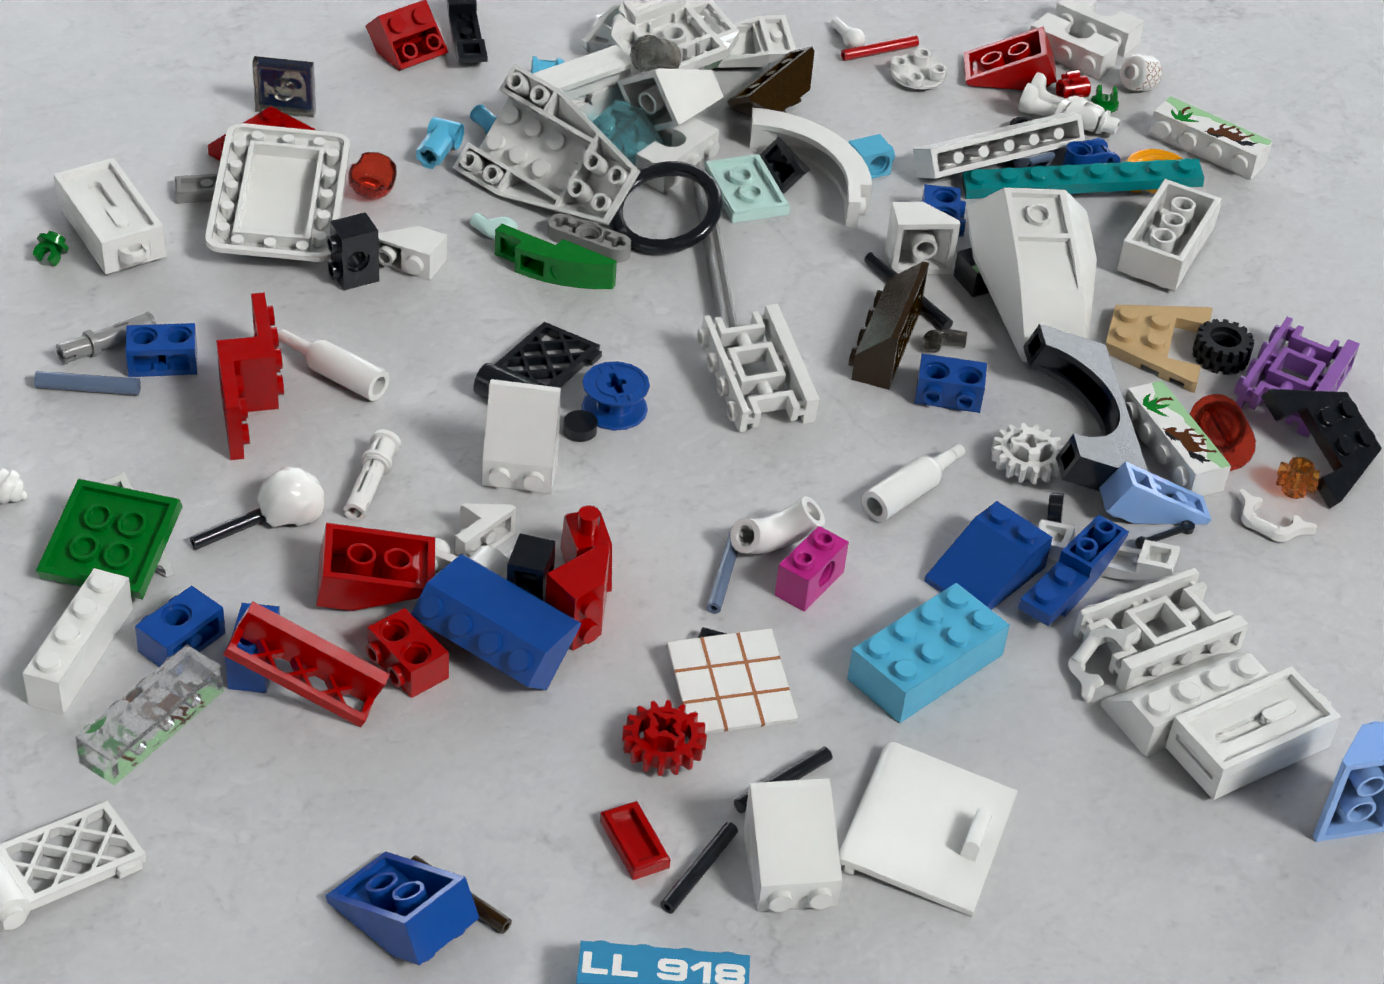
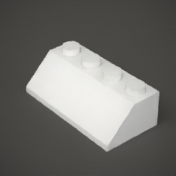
(1150, 708)

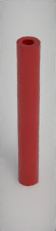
(879, 48)

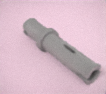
(94, 342)

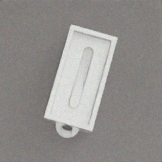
(592, 79)
(110, 215)
(1252, 732)

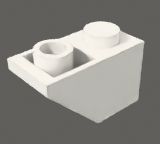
(413, 251)

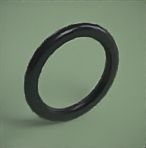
(686, 240)

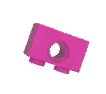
(811, 568)

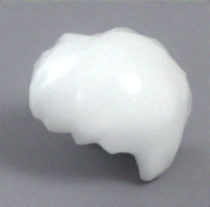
(291, 497)

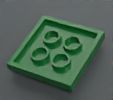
(111, 532)

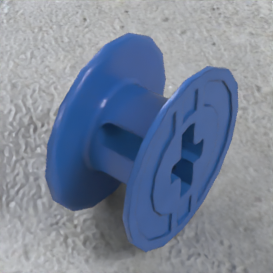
(616, 395)

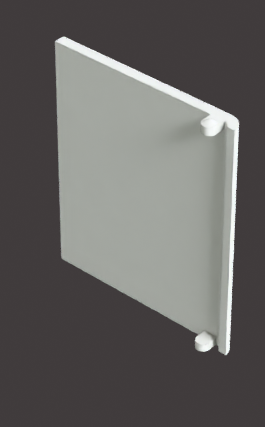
(927, 827)

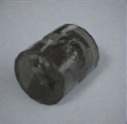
(654, 52)

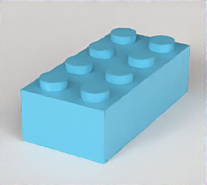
(927, 652)

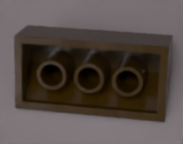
(889, 328)

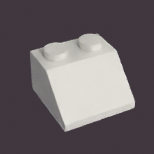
(921, 235)

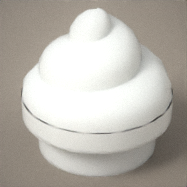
(11, 487)

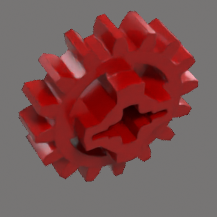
(664, 737)

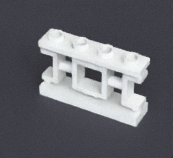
(781, 359)
(1172, 650)

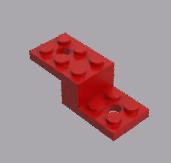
(249, 374)

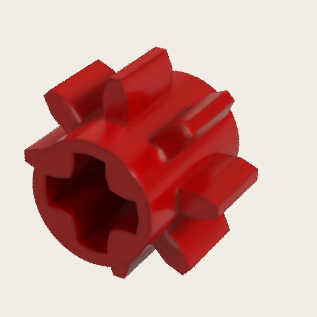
(1073, 84)

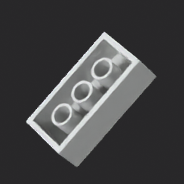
(1169, 234)

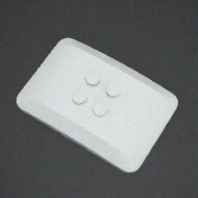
(277, 192)

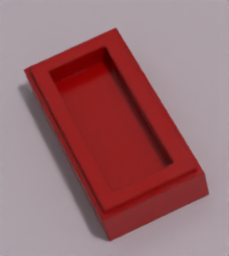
(635, 840)

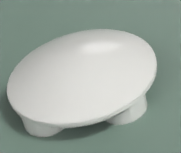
(918, 70)

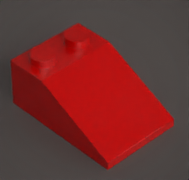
(1011, 61)
(372, 567)

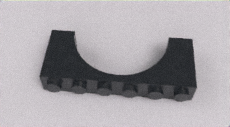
(1089, 374)

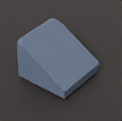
(1040, 159)

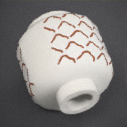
(1140, 72)

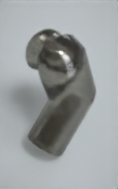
(945, 337)

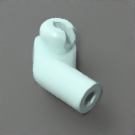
(488, 226)

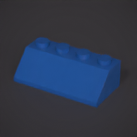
(497, 621)

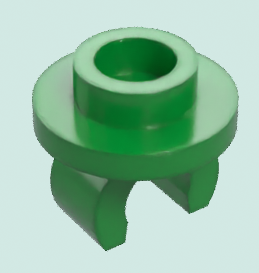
(1108, 102)
(52, 243)

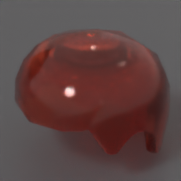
(372, 175)

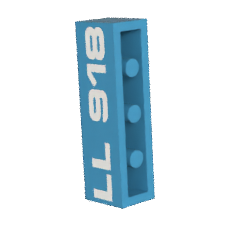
(643, 964)

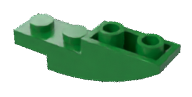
(555, 264)

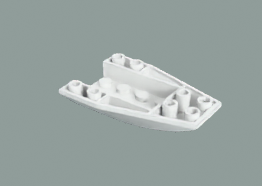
(549, 154)
(1035, 260)

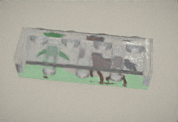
(149, 714)

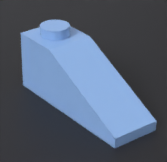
(1149, 499)

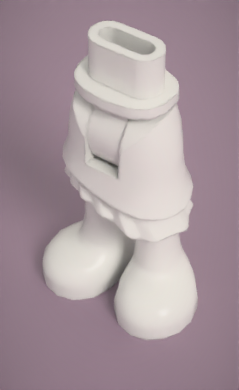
(1039, 101)

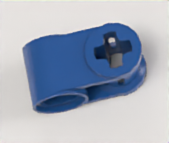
(1089, 152)

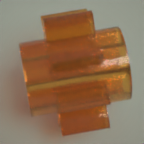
(1297, 477)

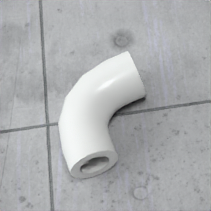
(777, 530)

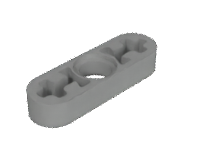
(607, 242)

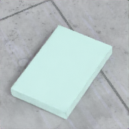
(747, 188)

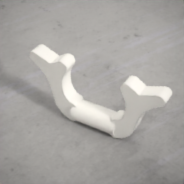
(1276, 533)
(1094, 639)

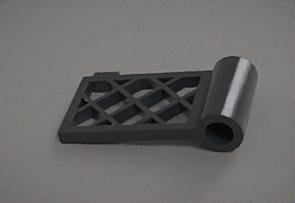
(533, 343)

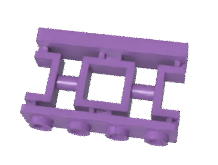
(1299, 356)

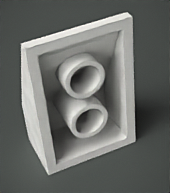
(521, 436)

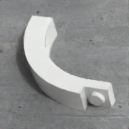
(820, 149)

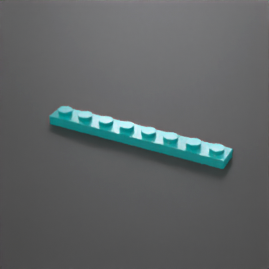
(1085, 177)

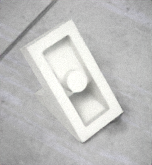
(484, 526)

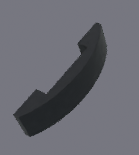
(466, 31)

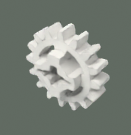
(1027, 453)

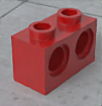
(407, 653)

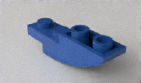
(1075, 572)

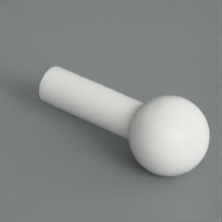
(851, 36)

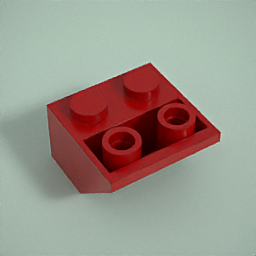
(407, 36)

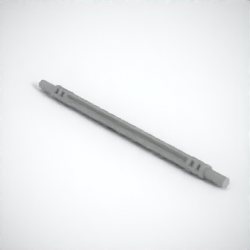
(716, 264)

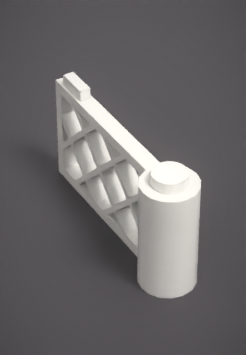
(15, 891)

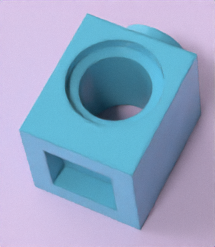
(875, 153)

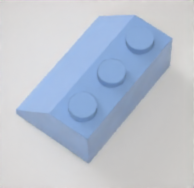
(1357, 793)

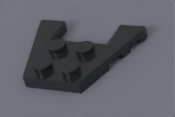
(1337, 431)

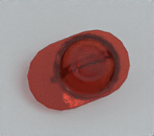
(1226, 428)

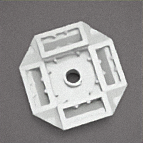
(694, 25)

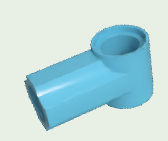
(440, 139)

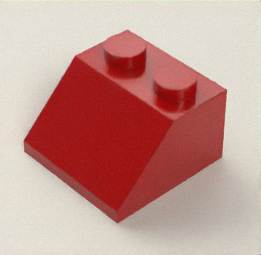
(581, 592)

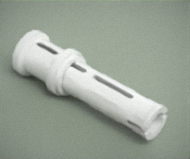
(375, 464)

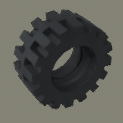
(1223, 346)

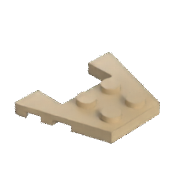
(1144, 336)

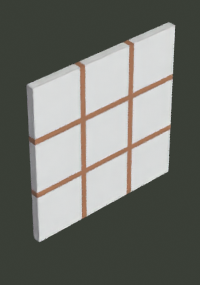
(733, 680)

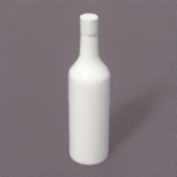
(340, 365)
(908, 484)

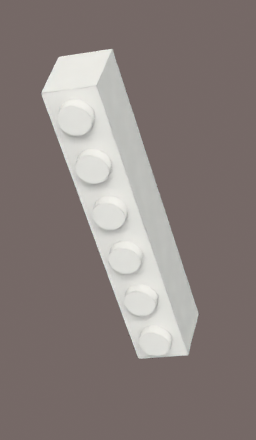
(998, 145)

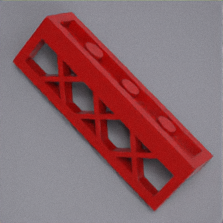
(308, 657)

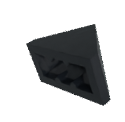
(783, 164)

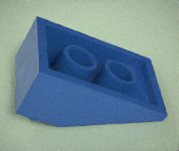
(992, 556)
(406, 906)

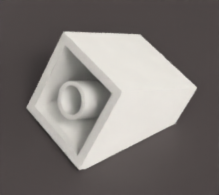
(671, 94)
(792, 845)

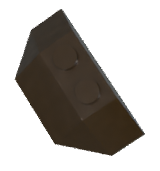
(779, 85)

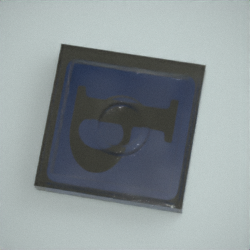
(284, 85)

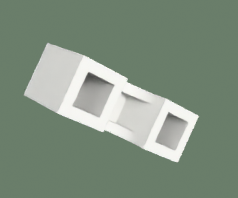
(1085, 22)
(1090, 55)
(690, 144)

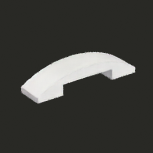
(1129, 563)

